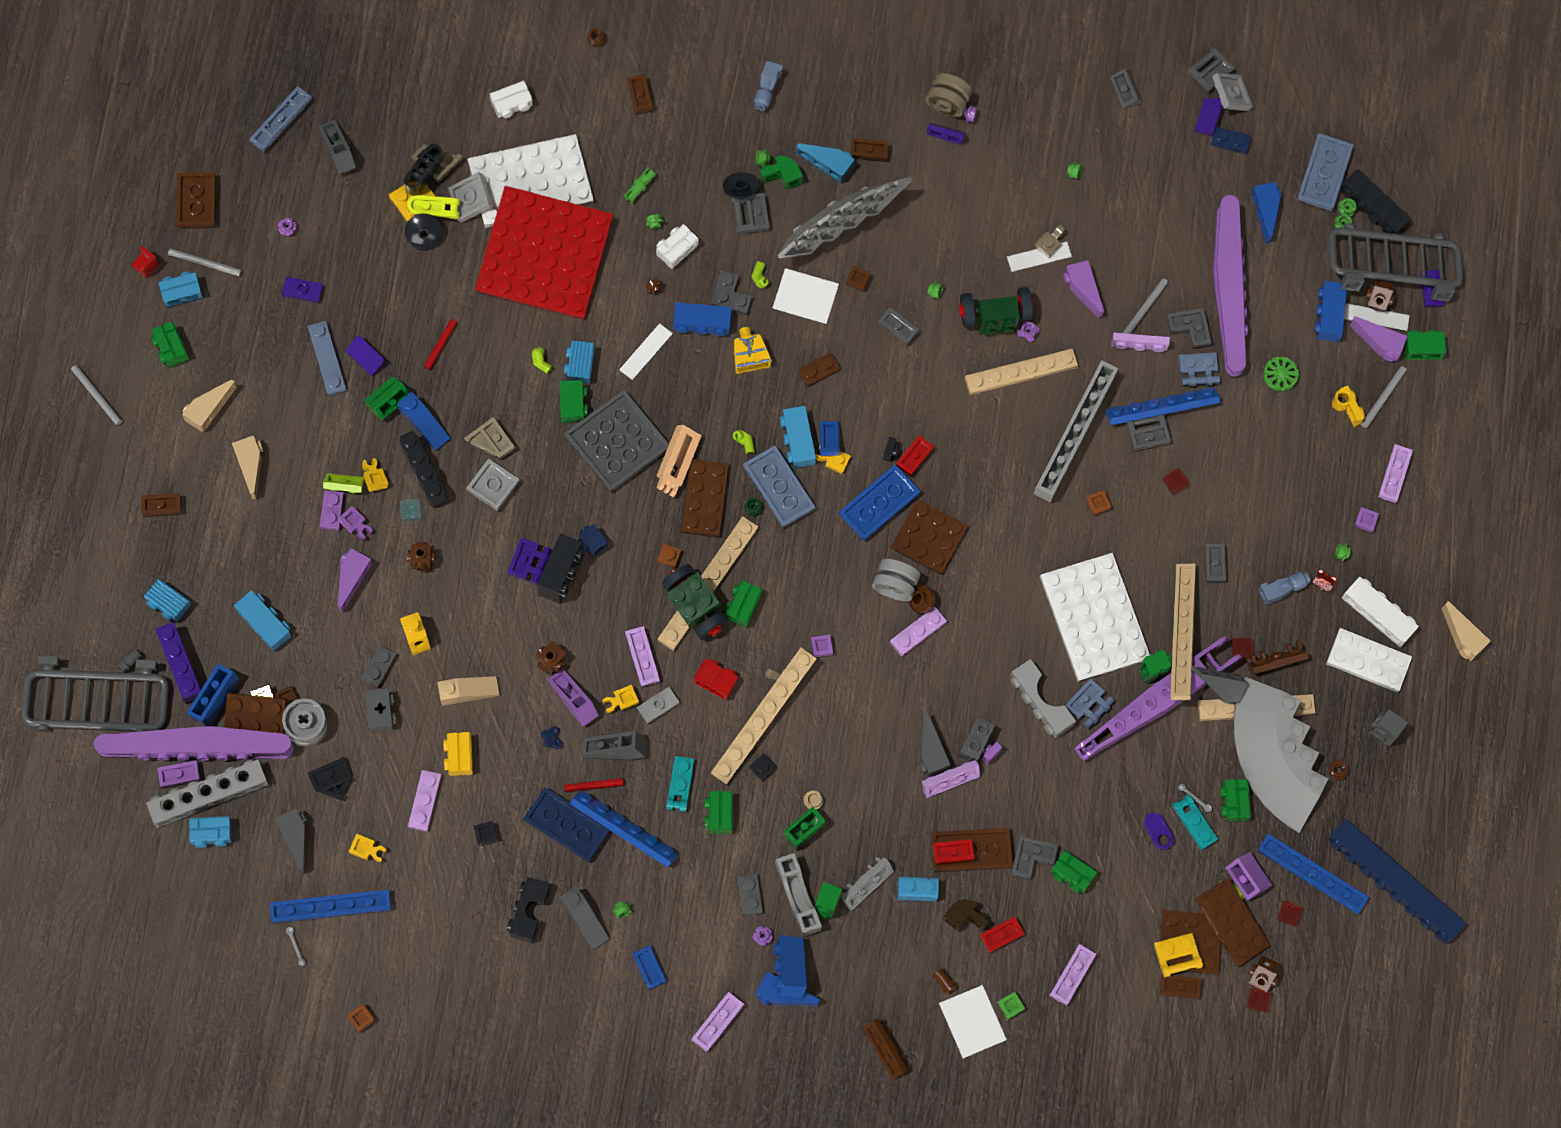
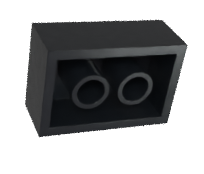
(560, 569)

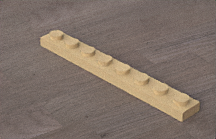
(712, 576)
(1183, 632)
(763, 716)

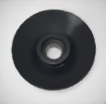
(741, 185)
(427, 223)

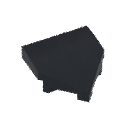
(331, 778)

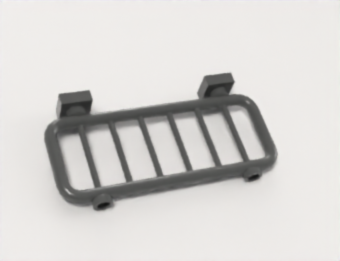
(1354, 279)
(49, 663)

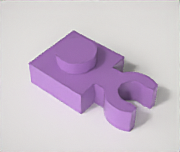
(353, 520)

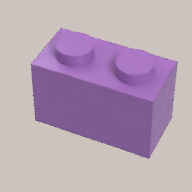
(1248, 876)

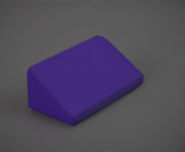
(1208, 116)
(945, 133)
(365, 355)

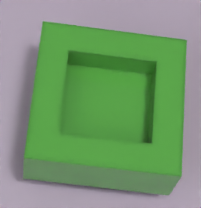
(1011, 1005)

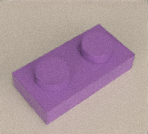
(331, 510)
(178, 774)

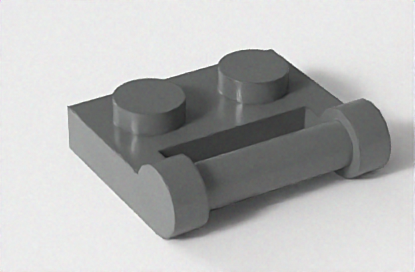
(1205, 79)
(756, 212)
(1149, 436)

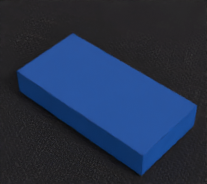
(829, 438)
(649, 967)

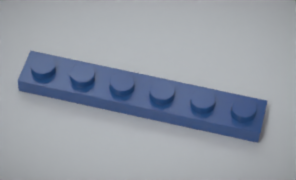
(1162, 406)
(624, 828)
(1313, 874)
(330, 906)

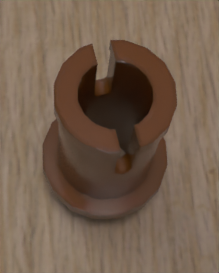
(944, 981)

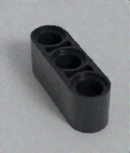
(423, 177)

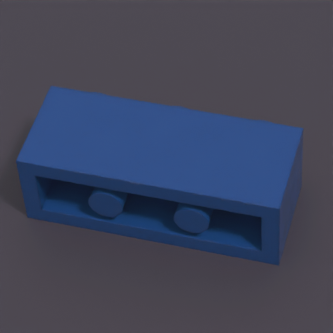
(1330, 312)
(702, 319)
(213, 696)
(790, 966)

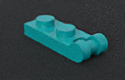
(680, 783)
(1195, 822)

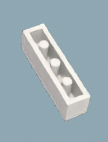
(1380, 612)

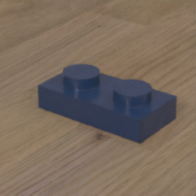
(1230, 140)

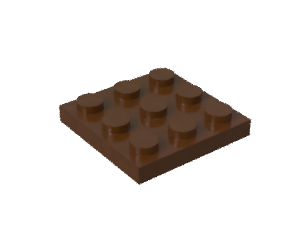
(929, 537)
(1206, 940)

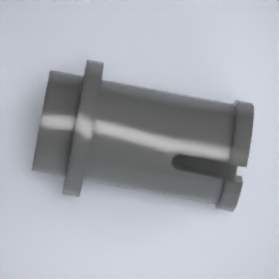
(128, 660)

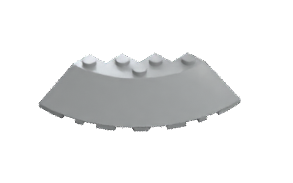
(840, 216)
(1273, 753)

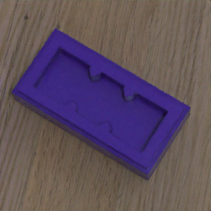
(302, 289)
(1427, 289)

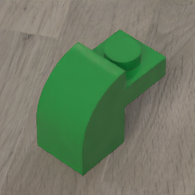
(784, 168)

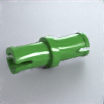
(639, 185)

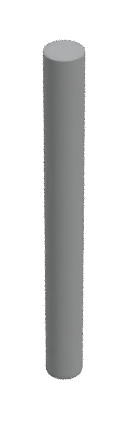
(204, 262)
(1145, 307)
(97, 396)
(1383, 397)

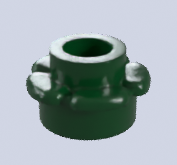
(752, 511)

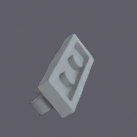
(867, 883)

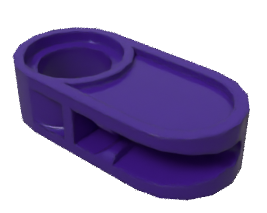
(1156, 827)

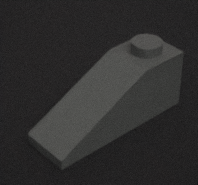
(337, 146)
(1224, 684)
(615, 746)
(932, 755)
(294, 832)
(584, 917)

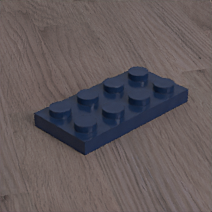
(566, 824)

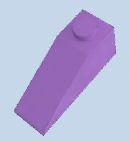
(1083, 286)
(1381, 339)
(352, 572)
(573, 697)

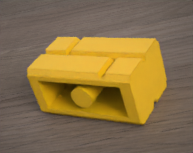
(459, 754)

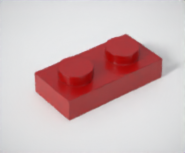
(914, 455)
(953, 851)
(1002, 934)

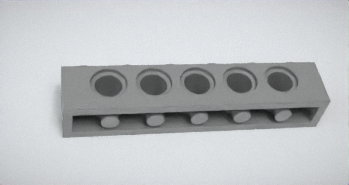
(218, 795)

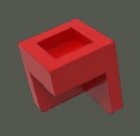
(145, 263)

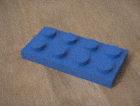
(879, 502)

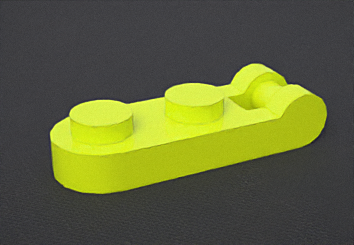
(434, 206)

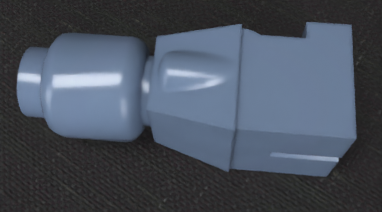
(767, 85)
(1282, 587)

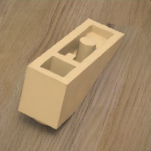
(206, 407)
(250, 461)
(1467, 637)
(467, 689)

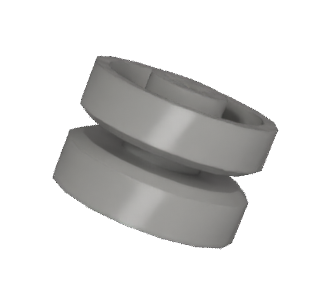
(896, 580)
(294, 725)

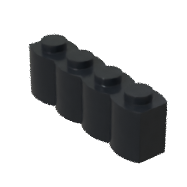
(1375, 203)
(425, 472)

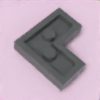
(725, 295)
(1193, 322)
(1032, 850)

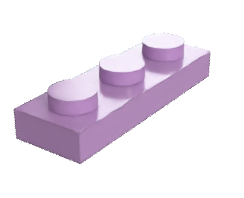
(1140, 342)
(1395, 473)
(918, 631)
(642, 656)
(951, 778)
(424, 801)
(1072, 974)
(717, 1022)

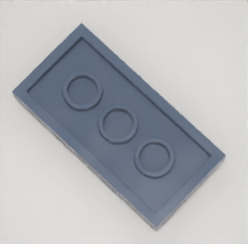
(1325, 172)
(778, 486)

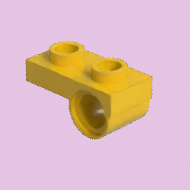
(1354, 412)

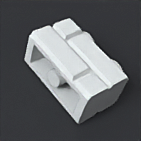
(511, 100)
(676, 246)

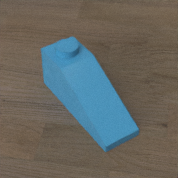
(829, 160)

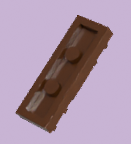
(1277, 658)
(885, 1048)

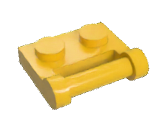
(1174, 949)

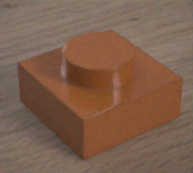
(1098, 502)
(669, 556)
(360, 1018)

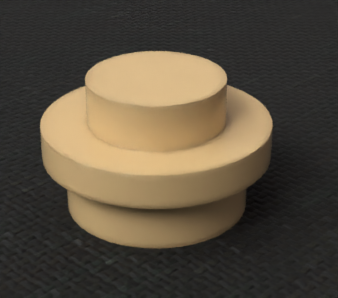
(813, 799)

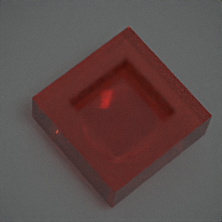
(1175, 481)
(1324, 581)
(1242, 646)
(1289, 913)
(1258, 1000)

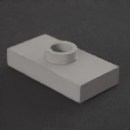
(658, 705)

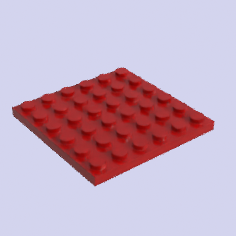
(544, 252)

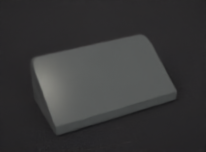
(1126, 88)

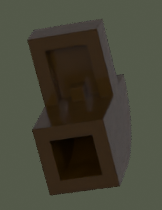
(962, 911)

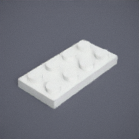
(1369, 660)

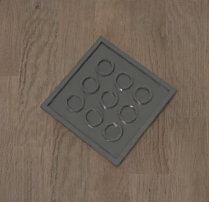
(617, 441)

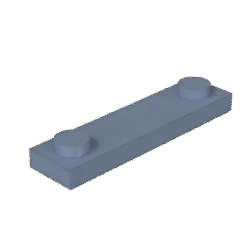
(280, 119)
(326, 358)

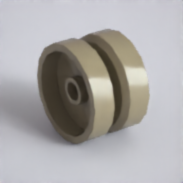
(948, 95)

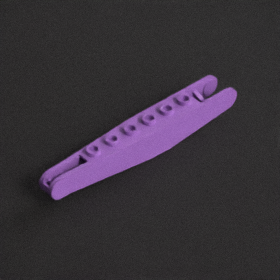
(1229, 284)
(1150, 705)
(196, 743)

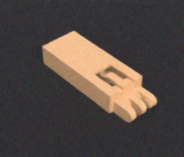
(680, 455)

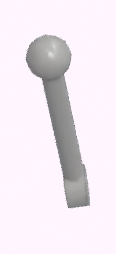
(1207, 808)
(290, 931)

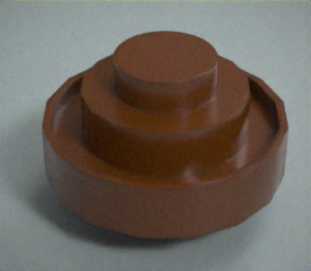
(922, 599)

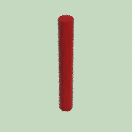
(440, 344)
(593, 785)

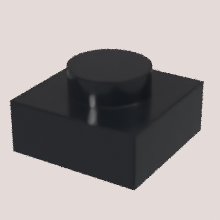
(891, 449)
(762, 767)
(485, 833)

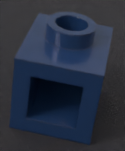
(592, 540)

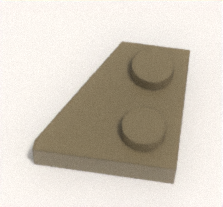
(449, 162)
(491, 439)

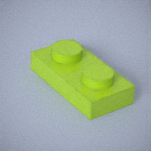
(343, 482)

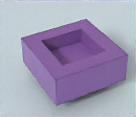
(1366, 519)
(821, 646)
(991, 752)

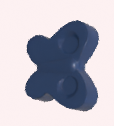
(550, 738)

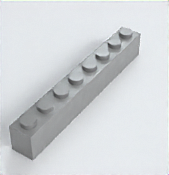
(1075, 431)

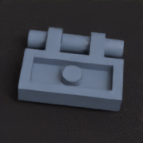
(1198, 364)
(1084, 699)

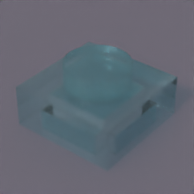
(410, 510)

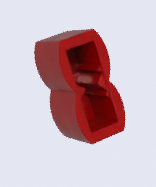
(715, 678)

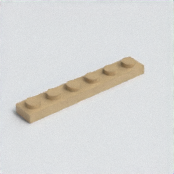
(1021, 371)
(1218, 710)

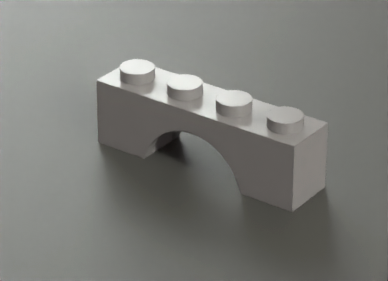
(1056, 719)
(797, 895)

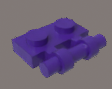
(523, 560)

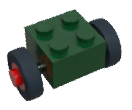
(998, 313)
(694, 601)

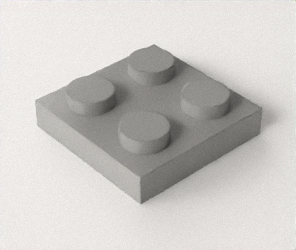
(1232, 91)
(472, 195)
(492, 484)

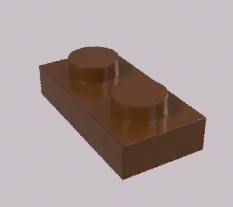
(639, 94)
(869, 149)
(818, 369)
(161, 504)
(1180, 986)

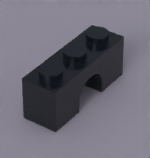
(532, 892)

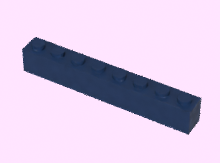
(1396, 881)

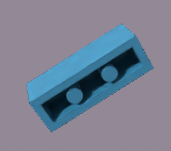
(798, 437)
(263, 620)

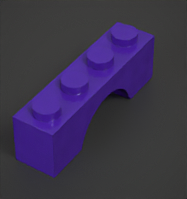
(178, 662)

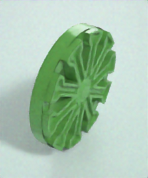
(1280, 373)

